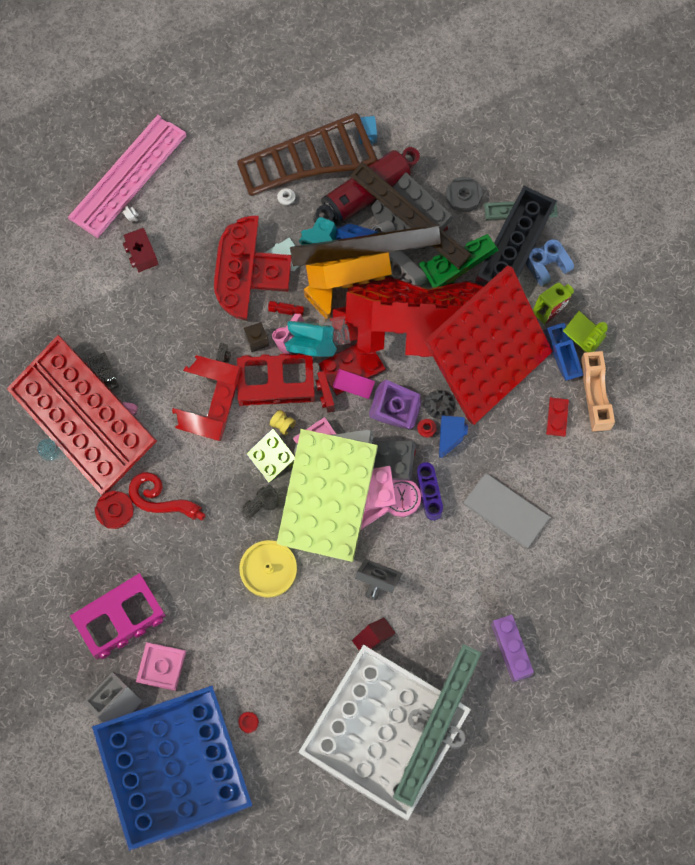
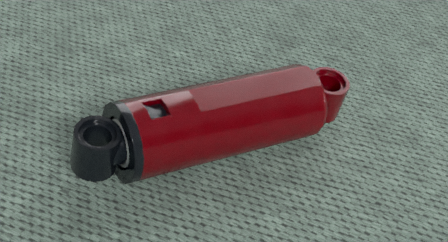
(352, 198)

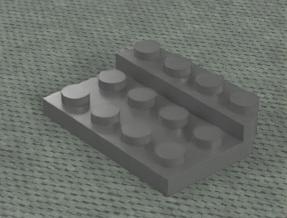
(420, 199)

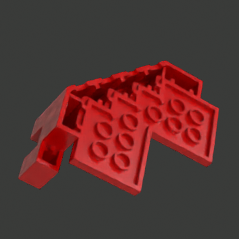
(400, 309)

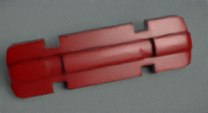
(285, 308)

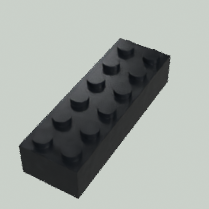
(518, 234)

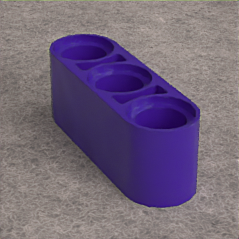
(429, 482)

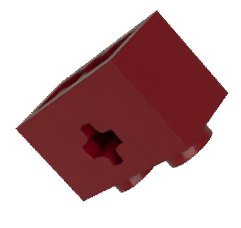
(146, 257)

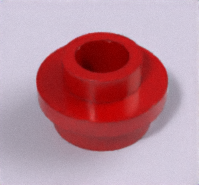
(426, 433)

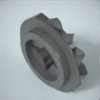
(430, 405)

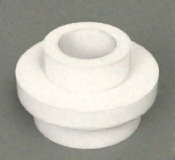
(286, 201)
(131, 214)

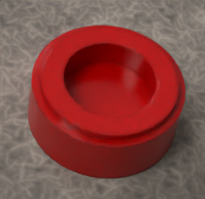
(248, 722)

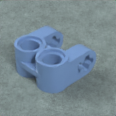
(560, 257)

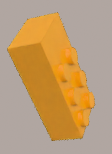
(348, 271)

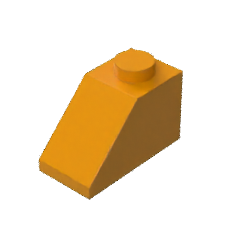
(320, 299)

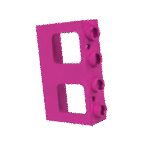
(112, 606)

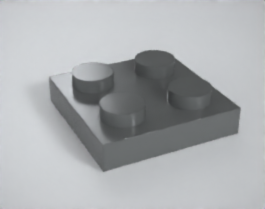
(398, 456)

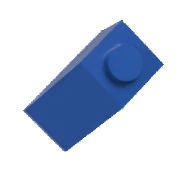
(451, 433)

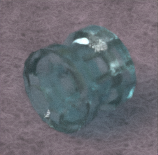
(45, 446)

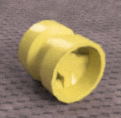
(281, 422)

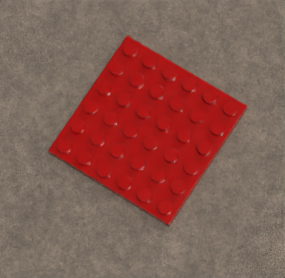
(489, 345)

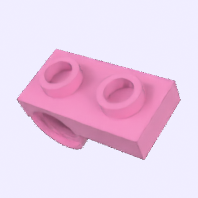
(282, 334)

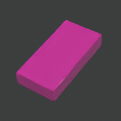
(353, 384)

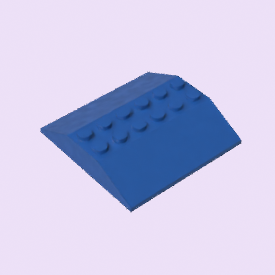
(171, 768)

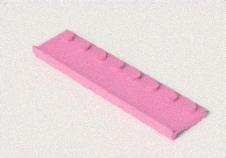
(127, 176)

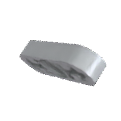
(424, 716)

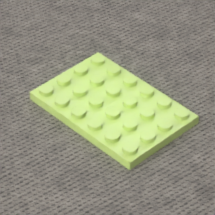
(327, 495)

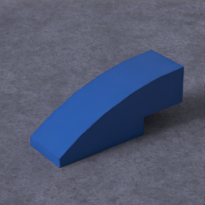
(564, 352)

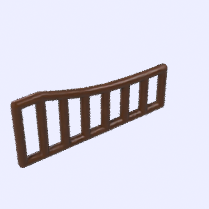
(301, 173)

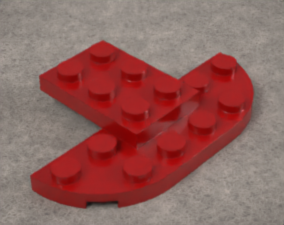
(243, 269)

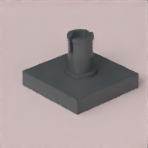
(378, 578)

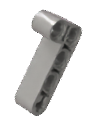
(401, 266)

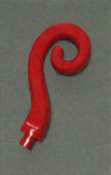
(183, 506)

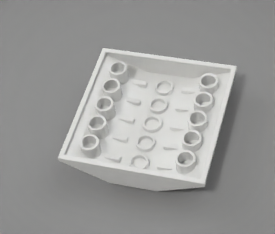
(367, 732)

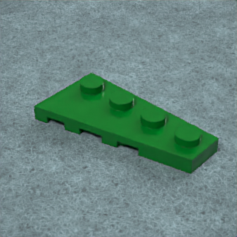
(442, 272)

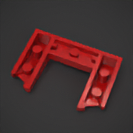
(227, 380)

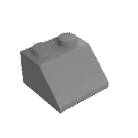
(112, 699)

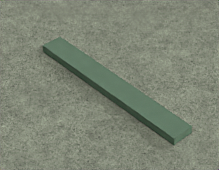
(437, 726)

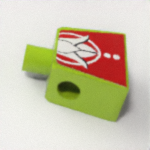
(556, 298)

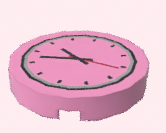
(407, 498)

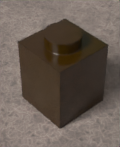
(256, 336)

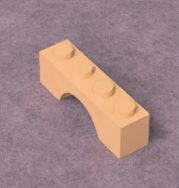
(599, 408)

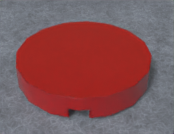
(114, 515)

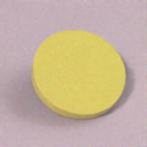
(268, 569)

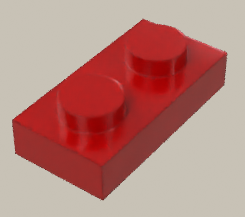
(322, 384)
(557, 417)

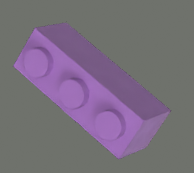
(512, 648)

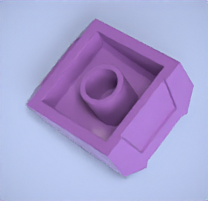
(395, 405)

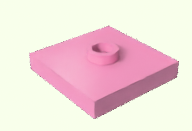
(161, 666)

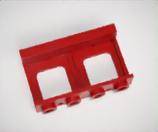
(276, 390)

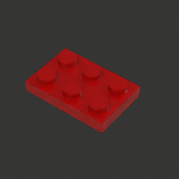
(353, 361)

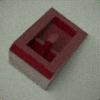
(374, 634)

